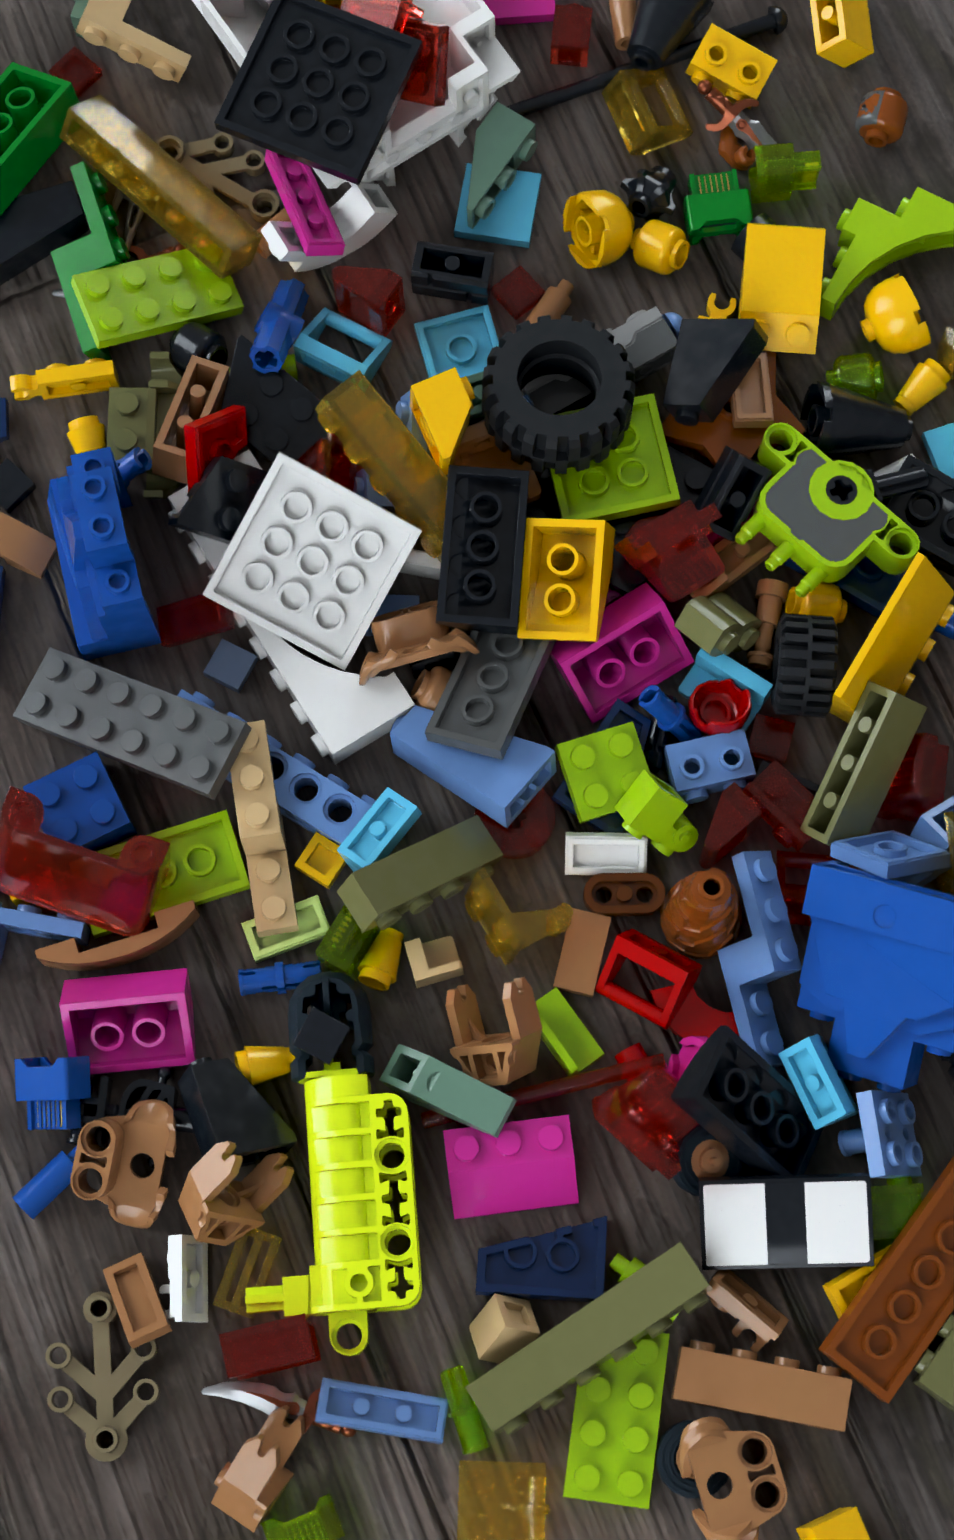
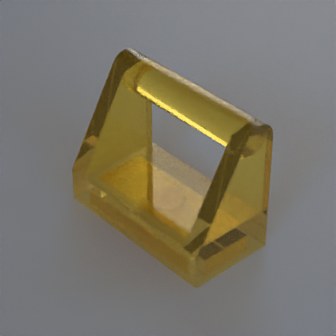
(633, 113)

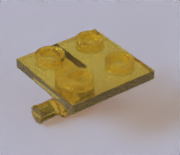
(510, 931)
(502, 1500)

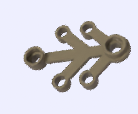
(214, 173)
(102, 1385)

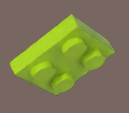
(601, 769)

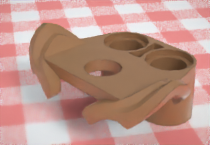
(411, 637)
(130, 1198)
(710, 1448)

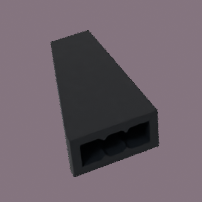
(38, 225)

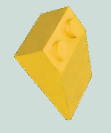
(783, 284)
(565, 579)

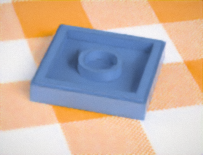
(890, 854)

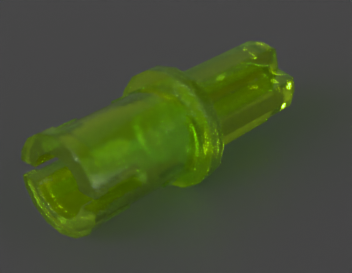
(463, 1410)

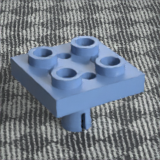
(885, 1135)

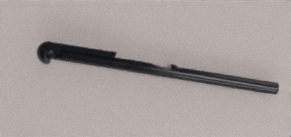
(775, 20)

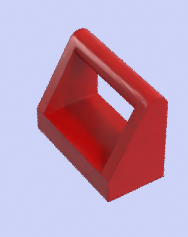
(657, 959)

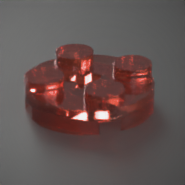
(532, 833)

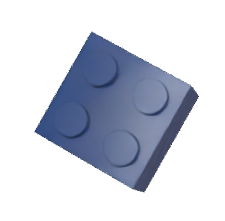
(83, 805)

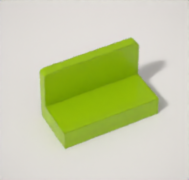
(566, 1034)

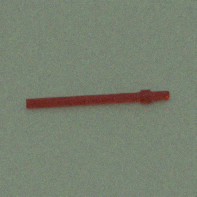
(566, 1085)

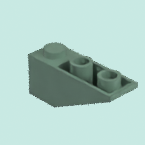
(499, 148)
(446, 1090)

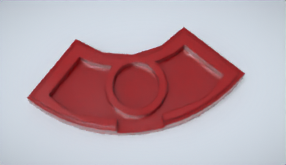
(694, 1016)

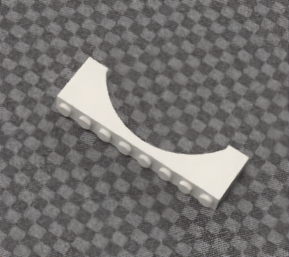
(328, 699)

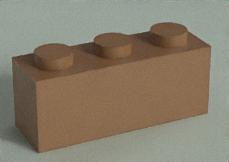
(197, 396)

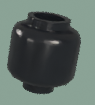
(197, 341)

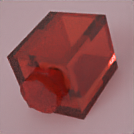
(571, 35)

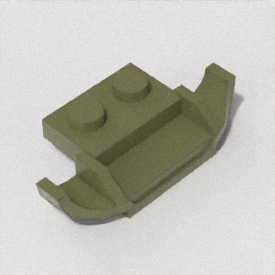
(138, 415)

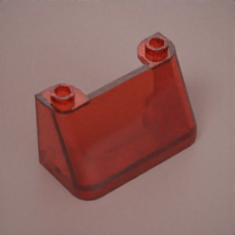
(75, 879)

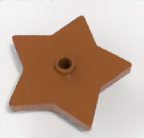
(712, 437)

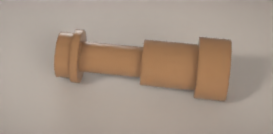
(770, 596)

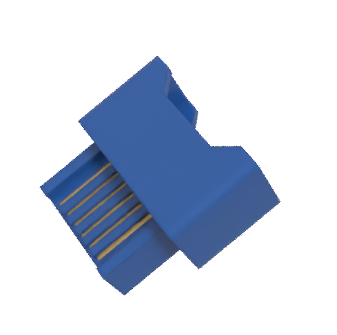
(53, 1090)

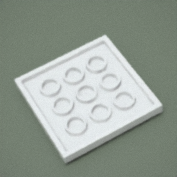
(312, 561)

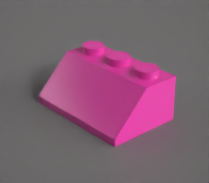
(633, 651)
(130, 1020)
(518, 1171)

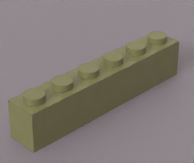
(589, 1339)

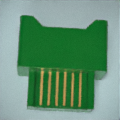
(715, 206)

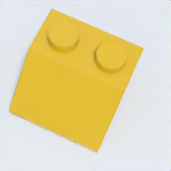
(442, 413)

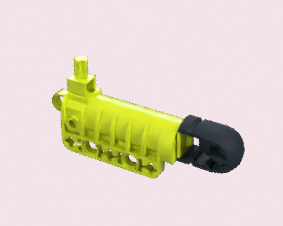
(347, 1178)

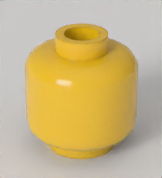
(660, 247)
(822, 601)

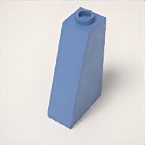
(487, 783)

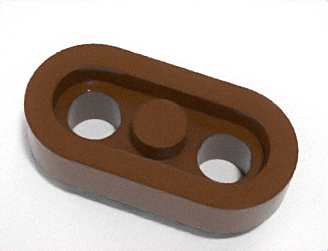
(623, 893)

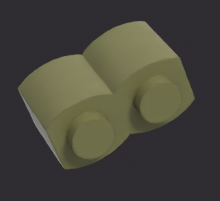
(718, 624)

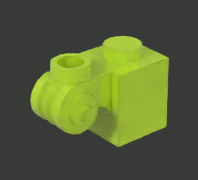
(657, 812)

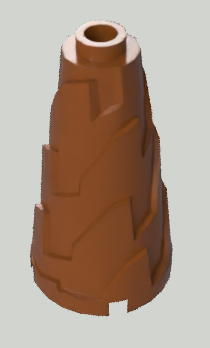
(701, 914)

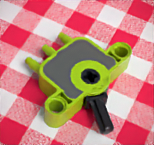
(828, 511)

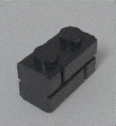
(452, 272)
(733, 489)

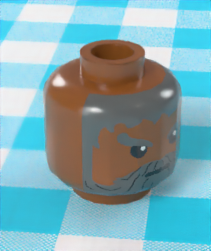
(881, 117)

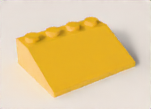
(898, 636)

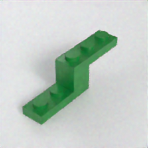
(90, 252)

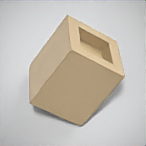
(433, 960)
(503, 1328)

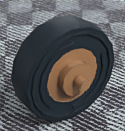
(703, 1157)

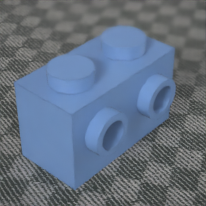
(709, 765)

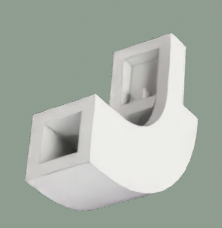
(358, 215)

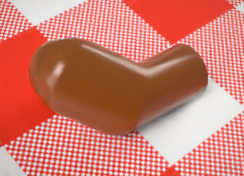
(733, 153)

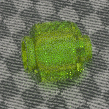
(857, 373)

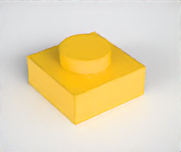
(321, 861)

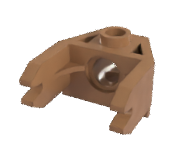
(497, 1056)
(226, 1209)
(258, 1475)

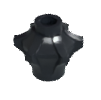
(650, 192)

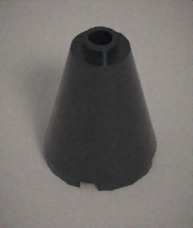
(662, 28)
(852, 423)

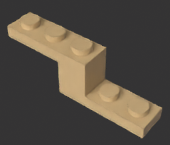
(104, 26)
(263, 835)

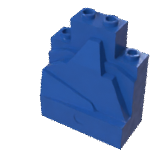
(97, 557)
(880, 968)

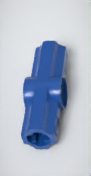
(279, 326)

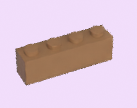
(762, 1388)

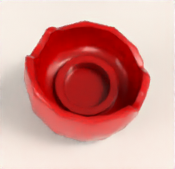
(719, 707)

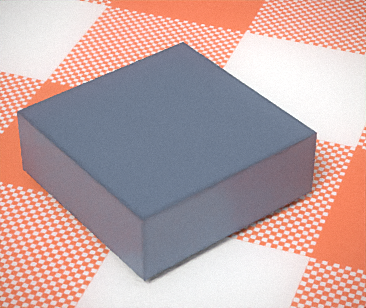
(230, 665)

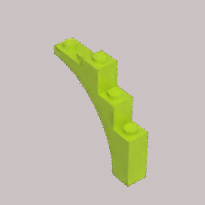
(877, 238)

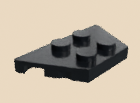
(276, 405)
(219, 499)

